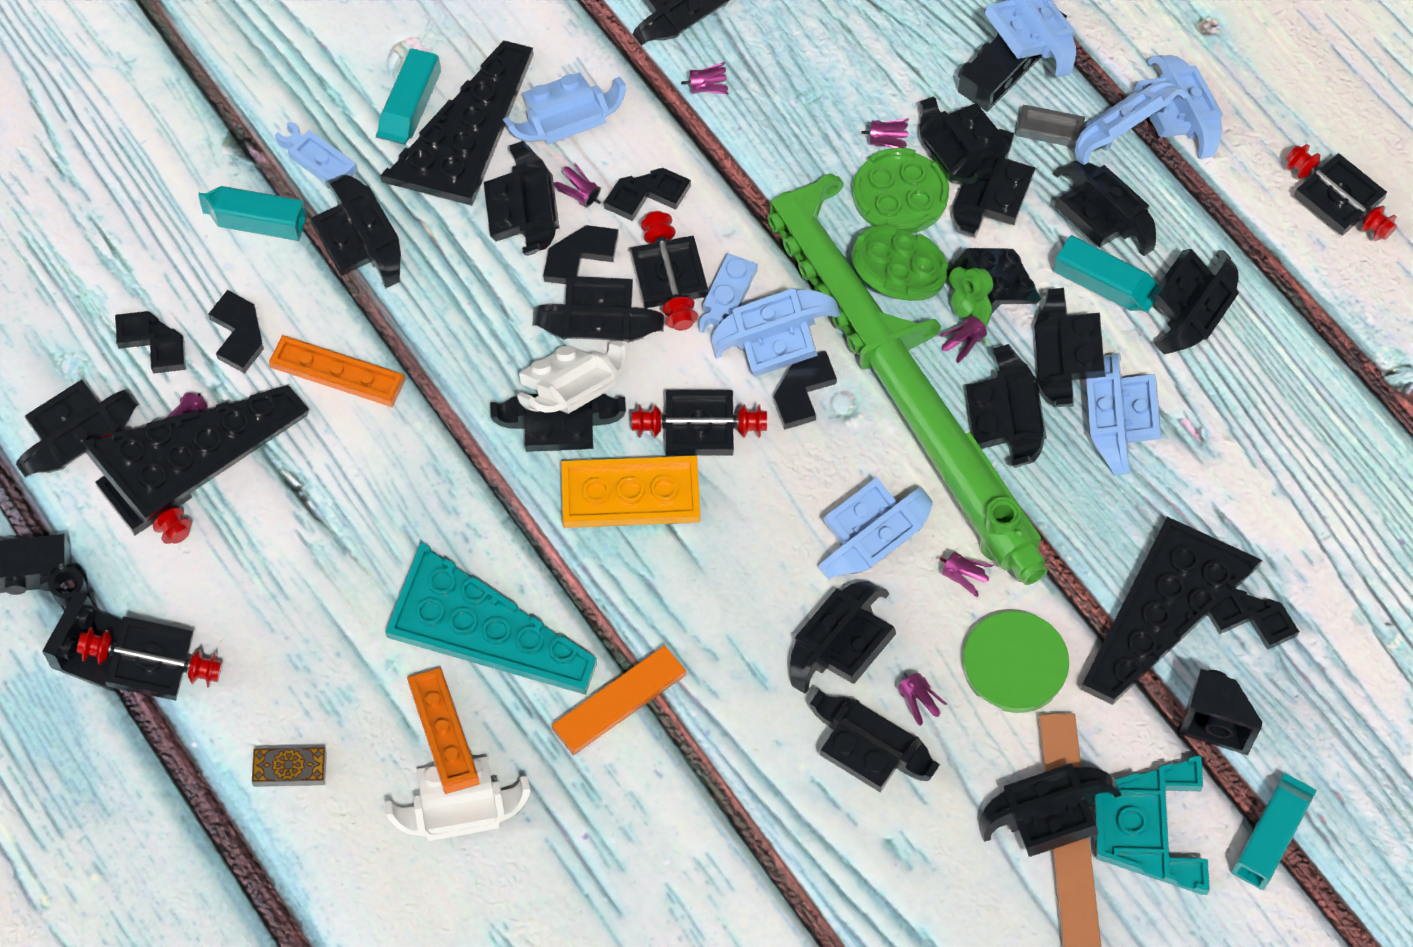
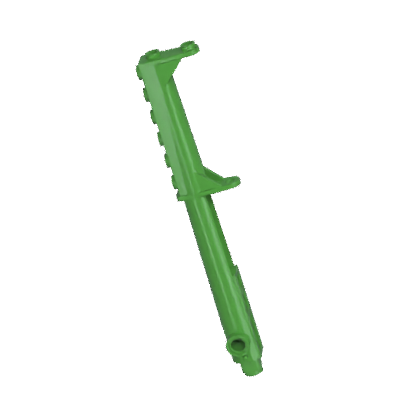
(885, 346)

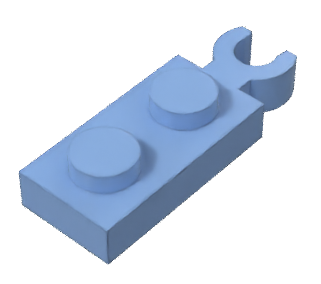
(315, 154)
(727, 290)

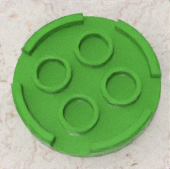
(900, 190)
(899, 263)
(1015, 661)

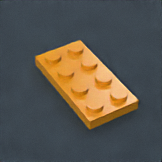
(630, 491)

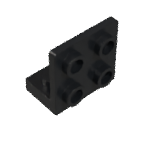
(1007, 272)
(62, 645)

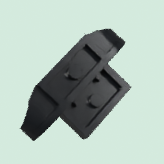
(673, 17)
(959, 140)
(996, 197)
(523, 201)
(1105, 206)
(358, 231)
(1194, 299)
(598, 311)
(1066, 349)
(1008, 409)
(67, 422)
(558, 429)
(841, 636)
(869, 744)
(1049, 807)

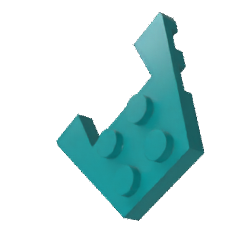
(1136, 828)

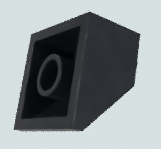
(1220, 713)

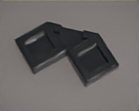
(659, 185)
(586, 243)
(241, 319)
(145, 329)
(792, 397)
(1267, 617)

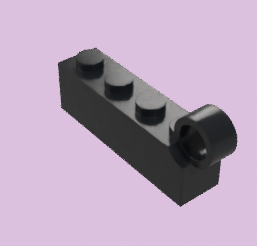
(993, 73)
(38, 564)

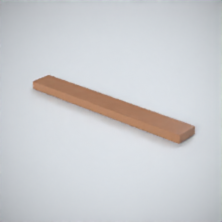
(1072, 861)

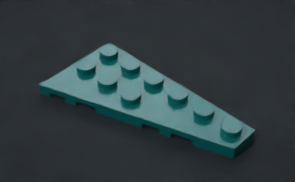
(473, 622)

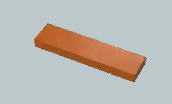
(337, 371)
(618, 700)
(443, 731)

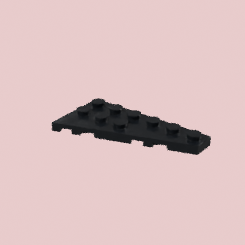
(464, 133)
(183, 452)
(1171, 595)

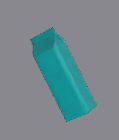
(409, 96)
(255, 212)
(1105, 275)
(1273, 831)

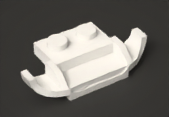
(571, 378)
(461, 811)

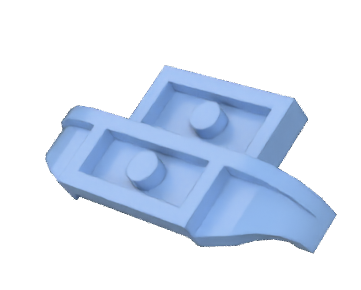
(1035, 29)
(566, 108)
(1195, 115)
(1124, 116)
(775, 328)
(1122, 413)
(872, 527)

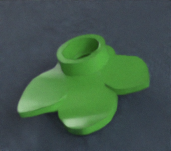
(971, 293)

